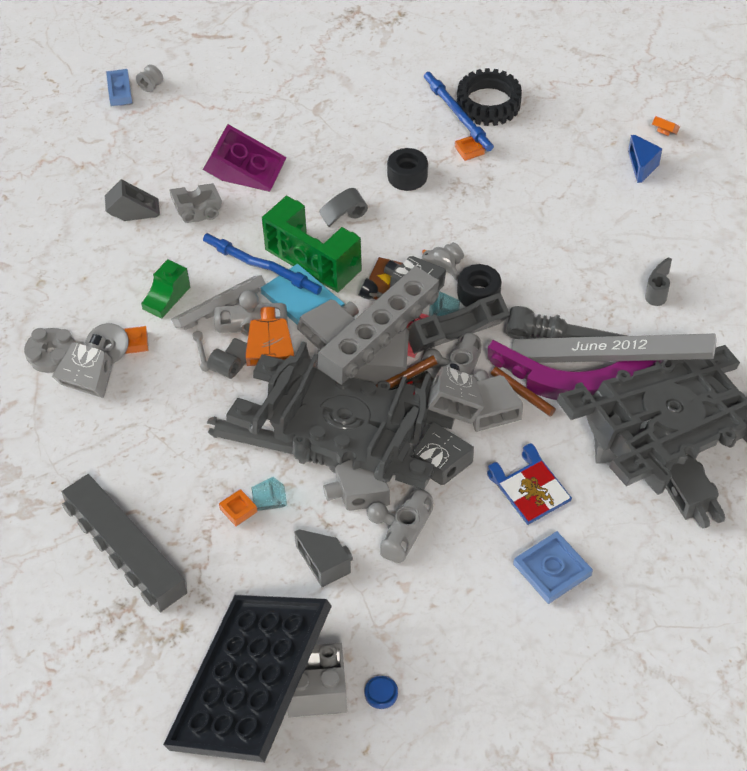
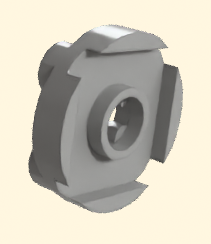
(43, 339)

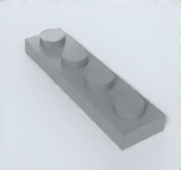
(227, 298)

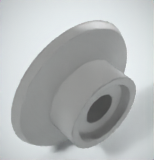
(115, 336)

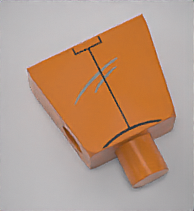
(268, 337)

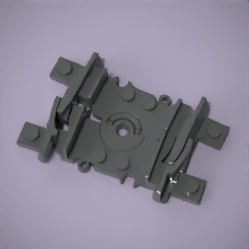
(309, 411)
(705, 412)

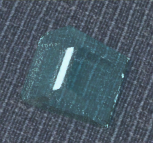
(444, 305)
(269, 494)

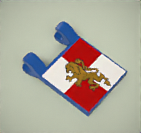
(532, 489)

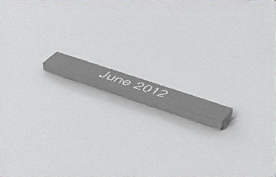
(618, 348)

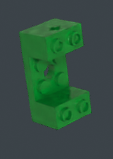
(287, 238)

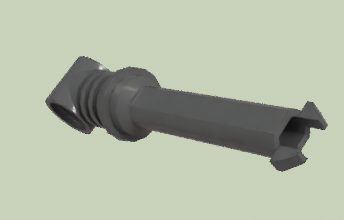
(523, 324)
(266, 439)

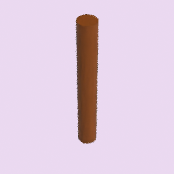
(412, 371)
(525, 392)

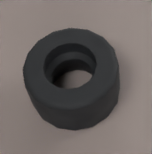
(407, 169)
(474, 276)

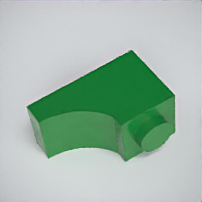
(168, 286)

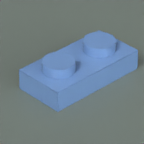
(119, 87)

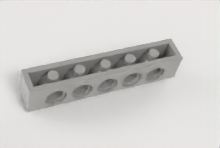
(378, 325)

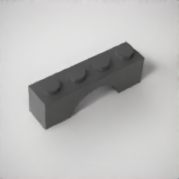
(471, 319)

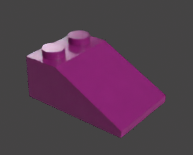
(244, 160)

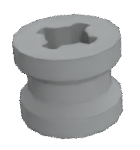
(149, 78)

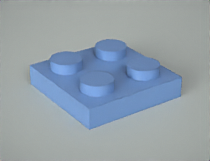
(552, 567)

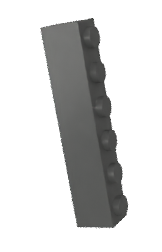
(124, 543)

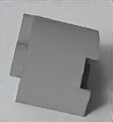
(197, 204)

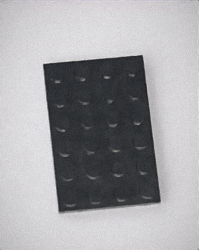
(248, 677)

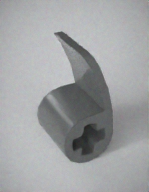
(346, 201)
(659, 284)
(230, 361)

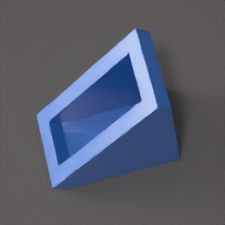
(644, 157)

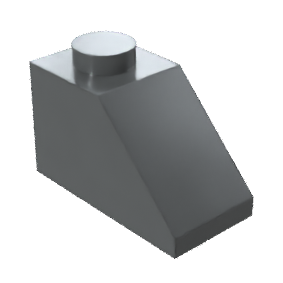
(130, 202)
(324, 556)

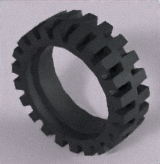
(489, 80)

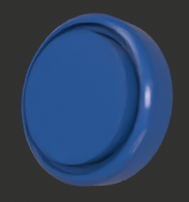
(381, 692)

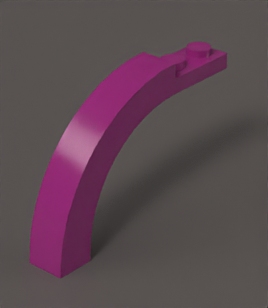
(552, 382)

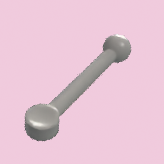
(197, 336)

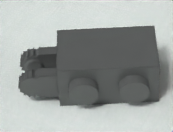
(694, 493)

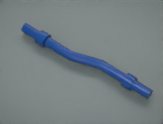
(477, 132)
(297, 279)

